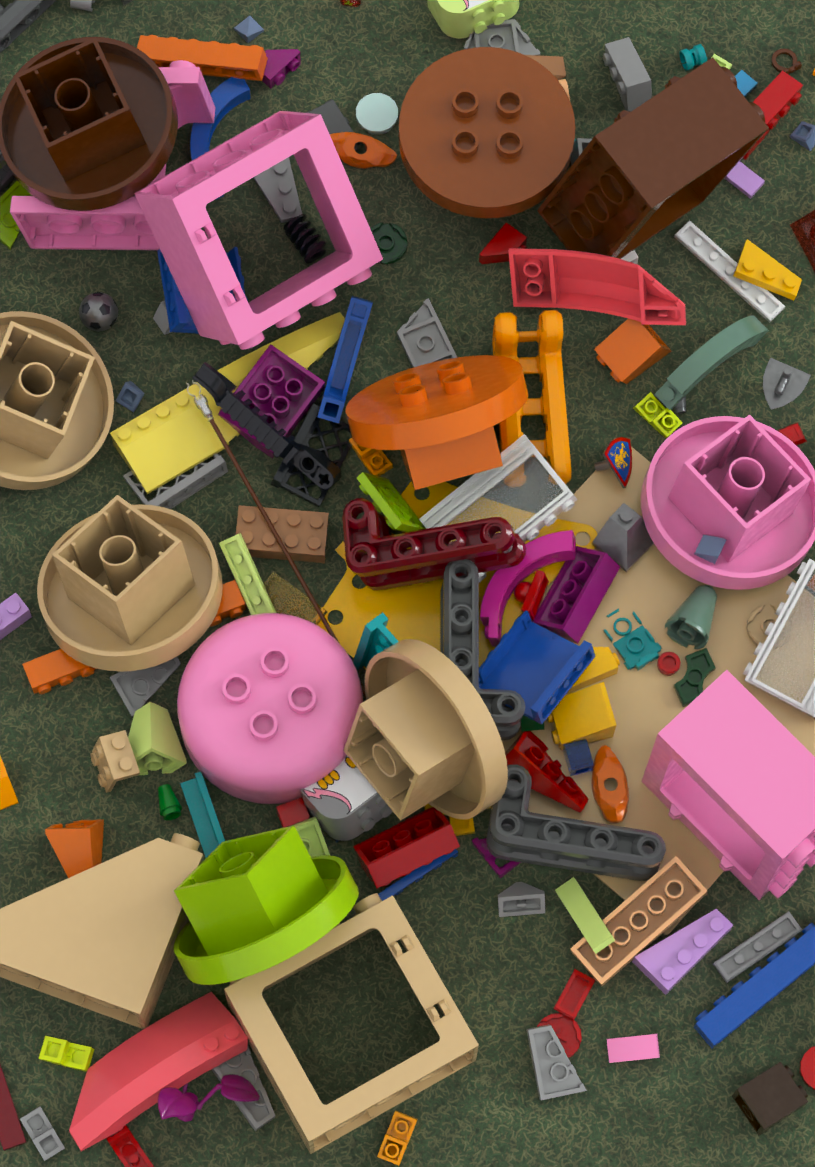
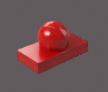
(531, 593)

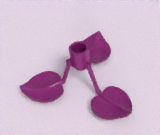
(184, 1104)

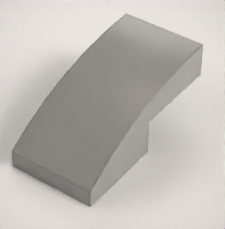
(42, 1133)

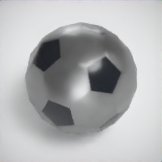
(98, 311)

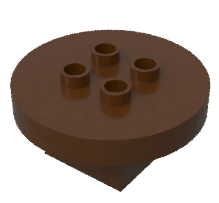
(87, 123)

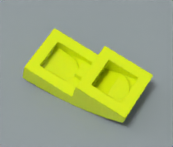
(66, 1053)

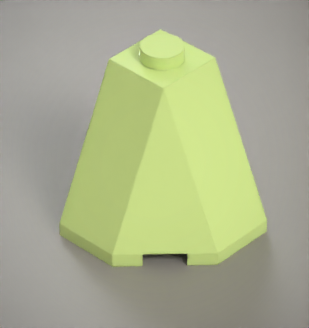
(155, 740)

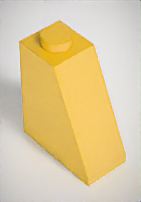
(601, 667)

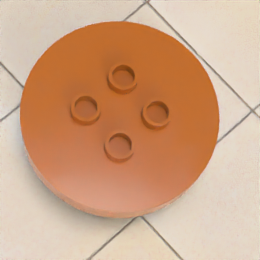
(440, 415)

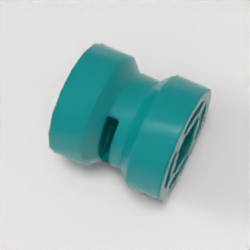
(692, 57)

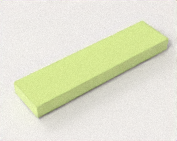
(246, 575)
(584, 915)

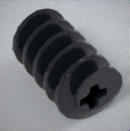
(304, 239)

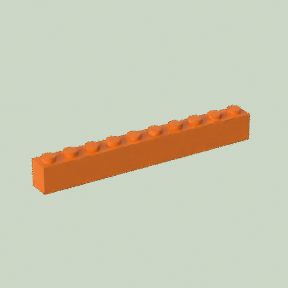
(61, 668)

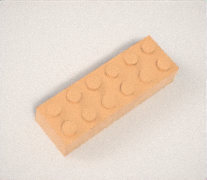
(642, 919)

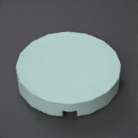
(376, 113)

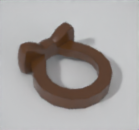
(795, 65)

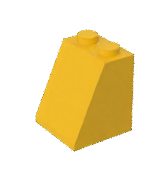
(583, 716)

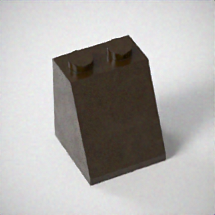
(770, 1098)

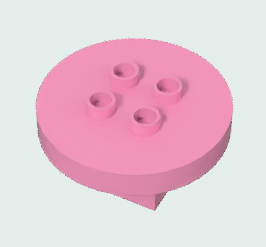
(733, 484)

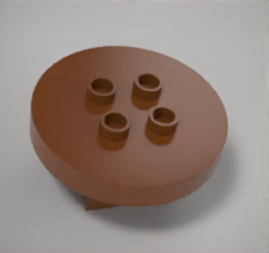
(486, 132)

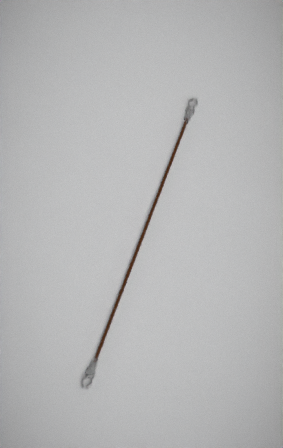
(202, 404)

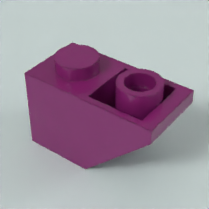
(279, 64)

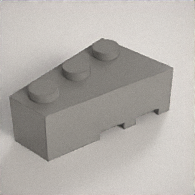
(628, 73)

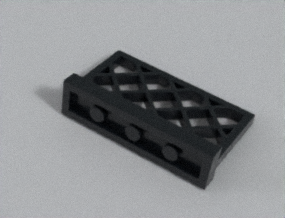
(302, 437)

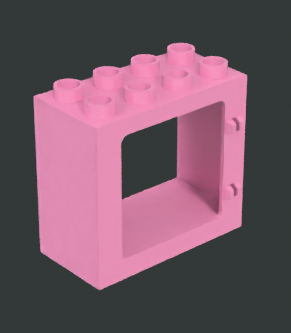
(200, 265)
(738, 786)

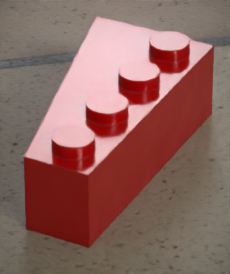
(776, 102)

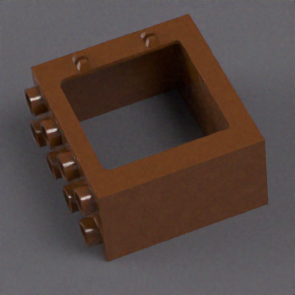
(654, 163)

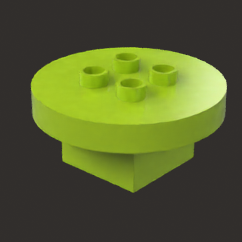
(258, 905)

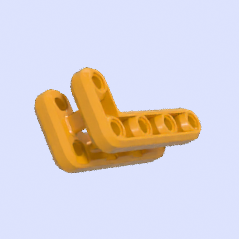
(550, 370)

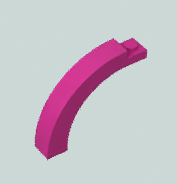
(539, 553)

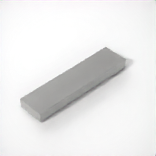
(757, 947)

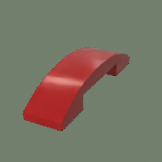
(128, 1149)

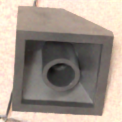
(624, 537)

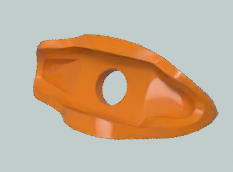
(376, 153)
(615, 802)

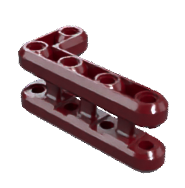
(375, 551)

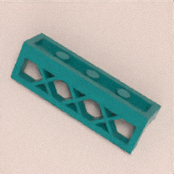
(202, 813)

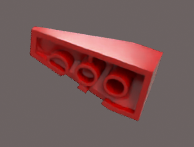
(544, 772)

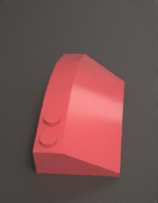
(591, 284)
(155, 1058)

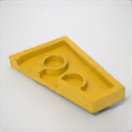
(766, 272)

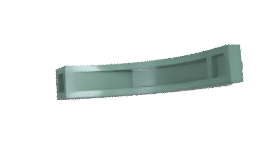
(715, 351)

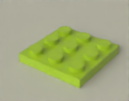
(390, 502)

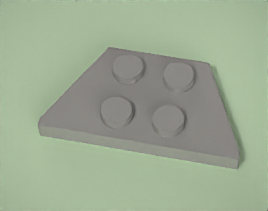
(505, 36)
(425, 337)

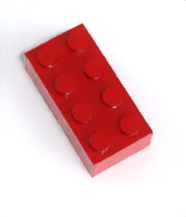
(406, 847)

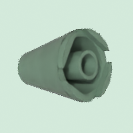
(694, 618)

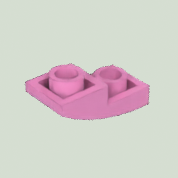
(633, 1048)

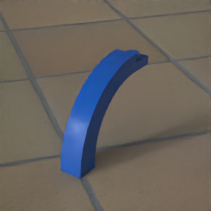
(225, 98)
(344, 359)

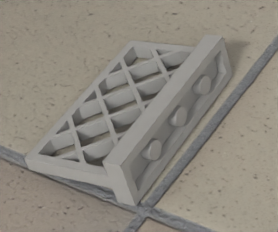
(186, 487)

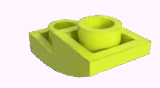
(657, 415)

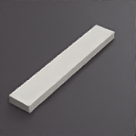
(724, 268)

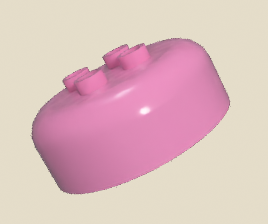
(268, 706)

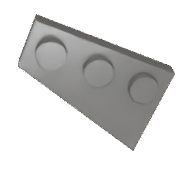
(140, 685)
(551, 1066)

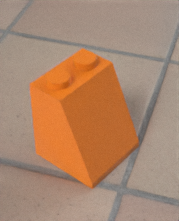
(631, 350)

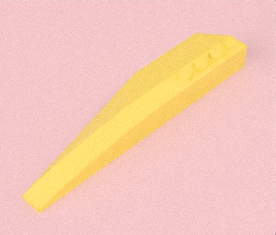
(177, 434)

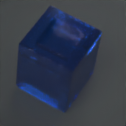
(578, 757)

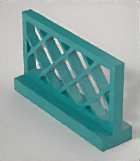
(373, 641)

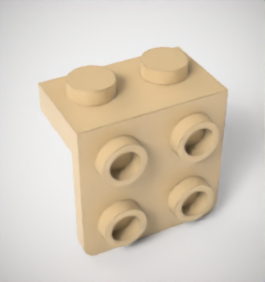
(114, 759)

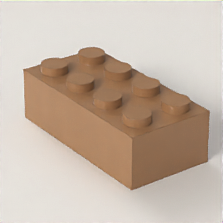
(300, 531)

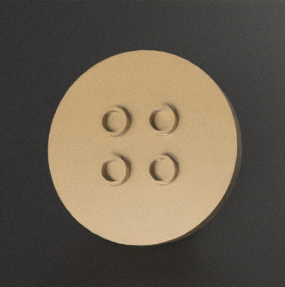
(51, 401)
(130, 587)
(426, 735)

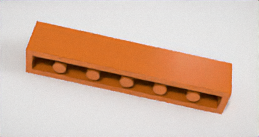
(212, 57)

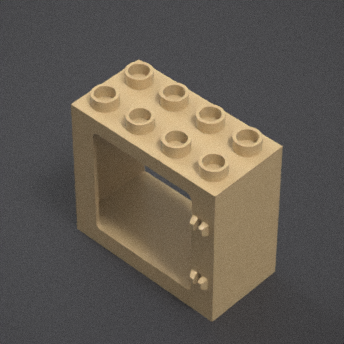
(323, 1123)

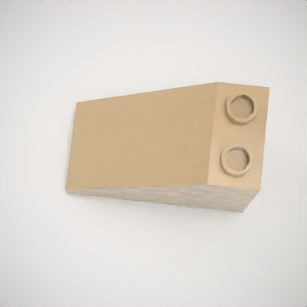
(103, 932)

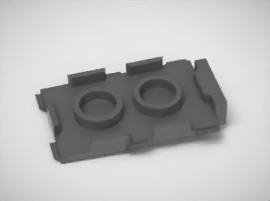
(334, 119)

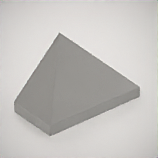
(521, 900)

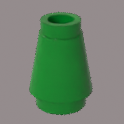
(168, 803)

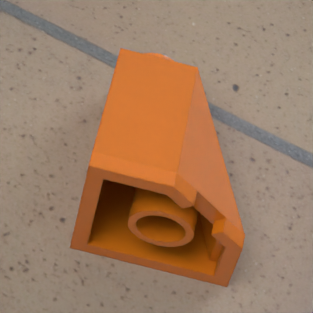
(77, 844)

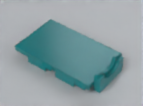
(635, 647)

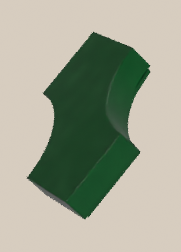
(698, 667)

